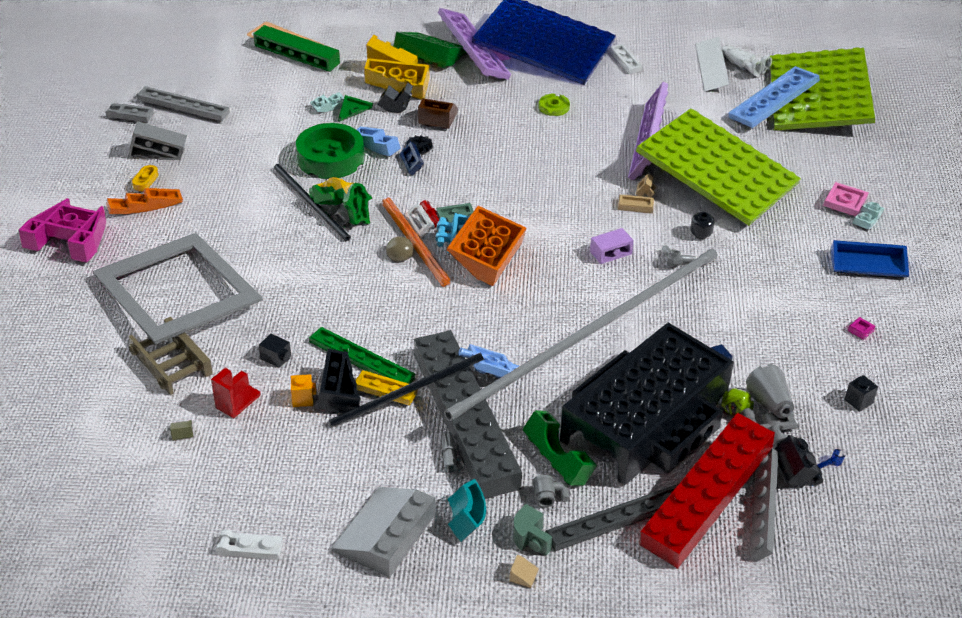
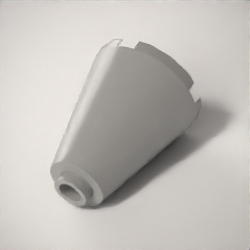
(771, 390)

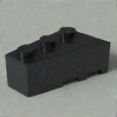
(338, 385)

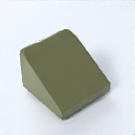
(181, 430)

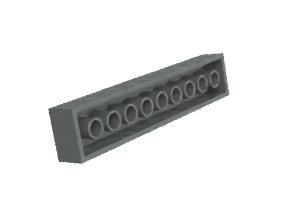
(476, 431)

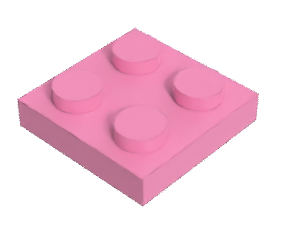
(846, 199)

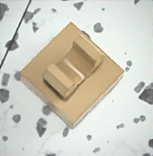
(646, 186)

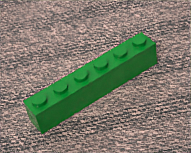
(297, 48)

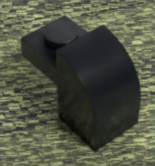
(393, 100)

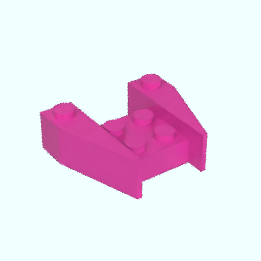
(78, 225)

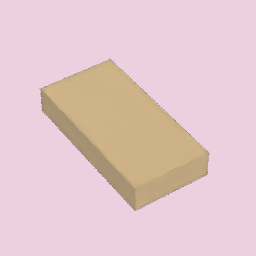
(636, 203)

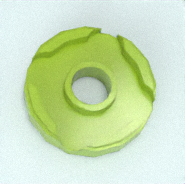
(554, 105)

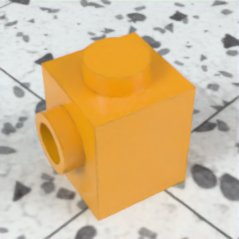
(302, 390)

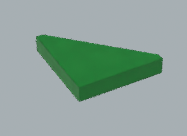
(353, 106)

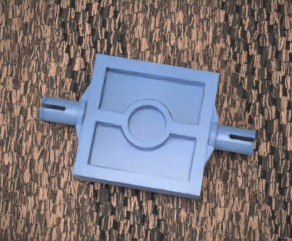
(493, 362)

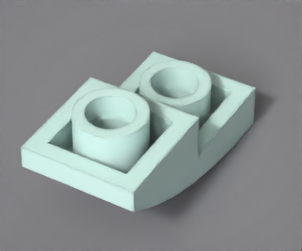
(324, 104)
(869, 215)

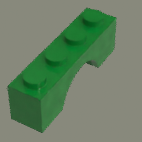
(544, 433)

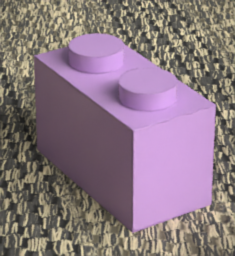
(611, 245)

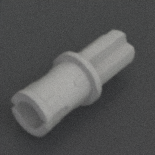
(449, 452)

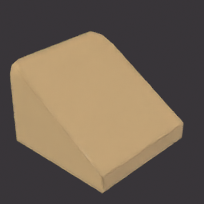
(523, 572)

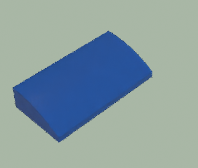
(869, 258)

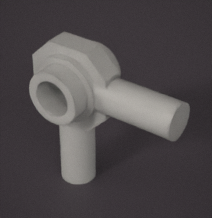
(674, 257)

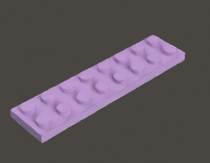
(464, 30)
(649, 125)

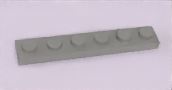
(183, 103)
(764, 507)

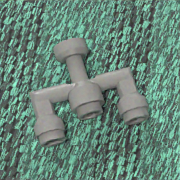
(773, 423)

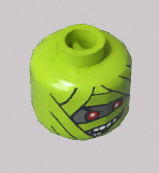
(736, 401)

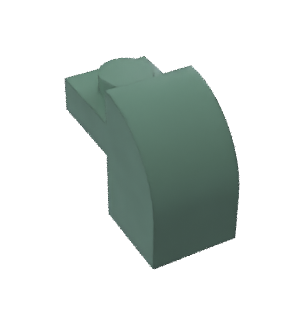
(528, 530)

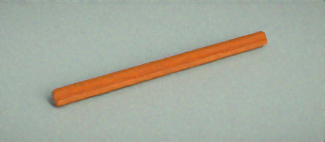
(417, 243)

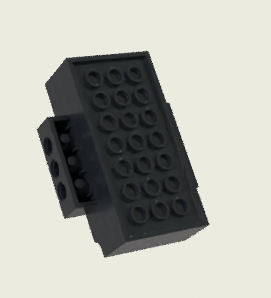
(651, 402)

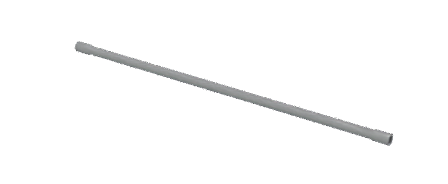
(461, 407)

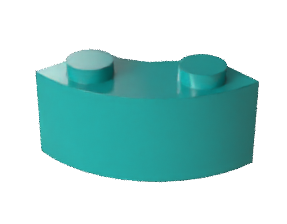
(468, 509)

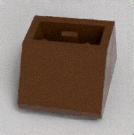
(436, 113)

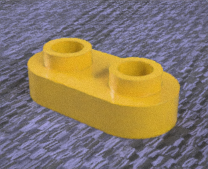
(145, 177)

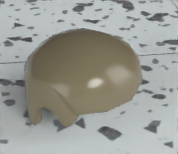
(399, 249)

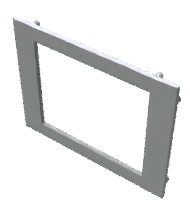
(246, 297)

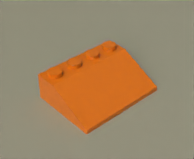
(486, 244)

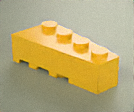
(397, 74)

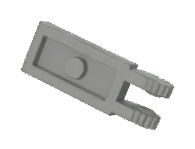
(129, 112)

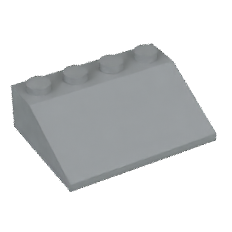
(386, 528)

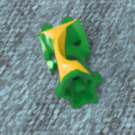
(337, 191)

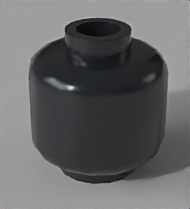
(702, 225)

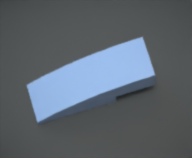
(379, 142)

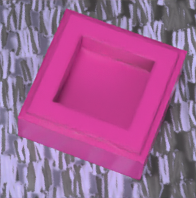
(861, 328)

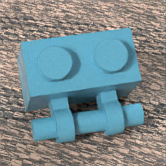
(453, 228)

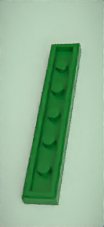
(360, 356)

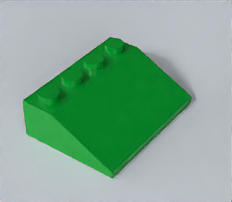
(429, 48)

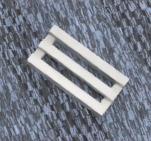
(425, 227)

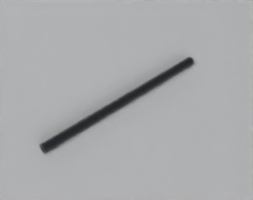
(316, 207)
(406, 389)

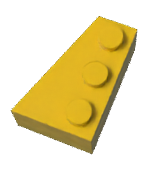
(384, 51)

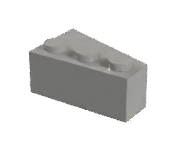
(156, 142)

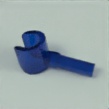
(835, 459)

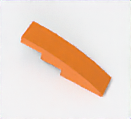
(151, 200)

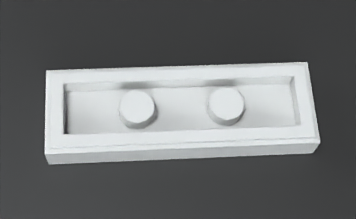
(626, 59)

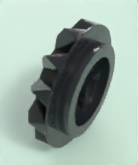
(425, 143)

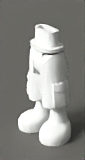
(747, 60)

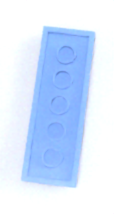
(773, 96)

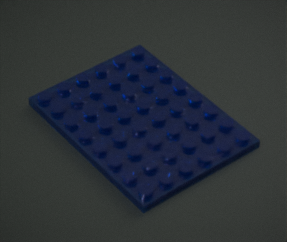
(545, 39)

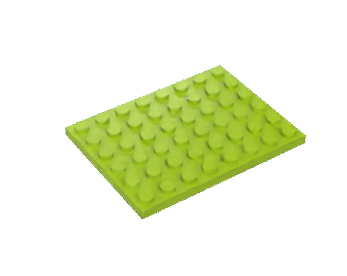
(836, 100)
(719, 166)

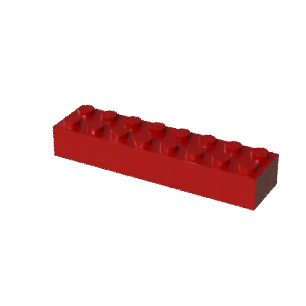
(706, 490)

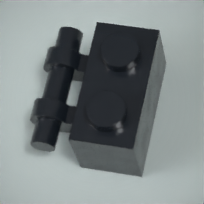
(797, 462)

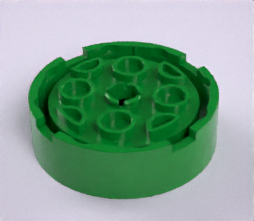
(338, 140)

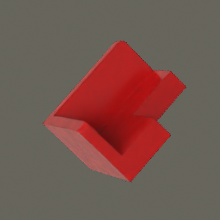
(234, 393)

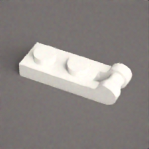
(249, 545)

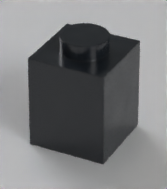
(275, 350)
(861, 393)

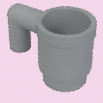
(340, 214)
(545, 489)

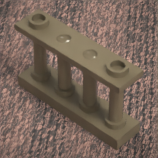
(190, 351)

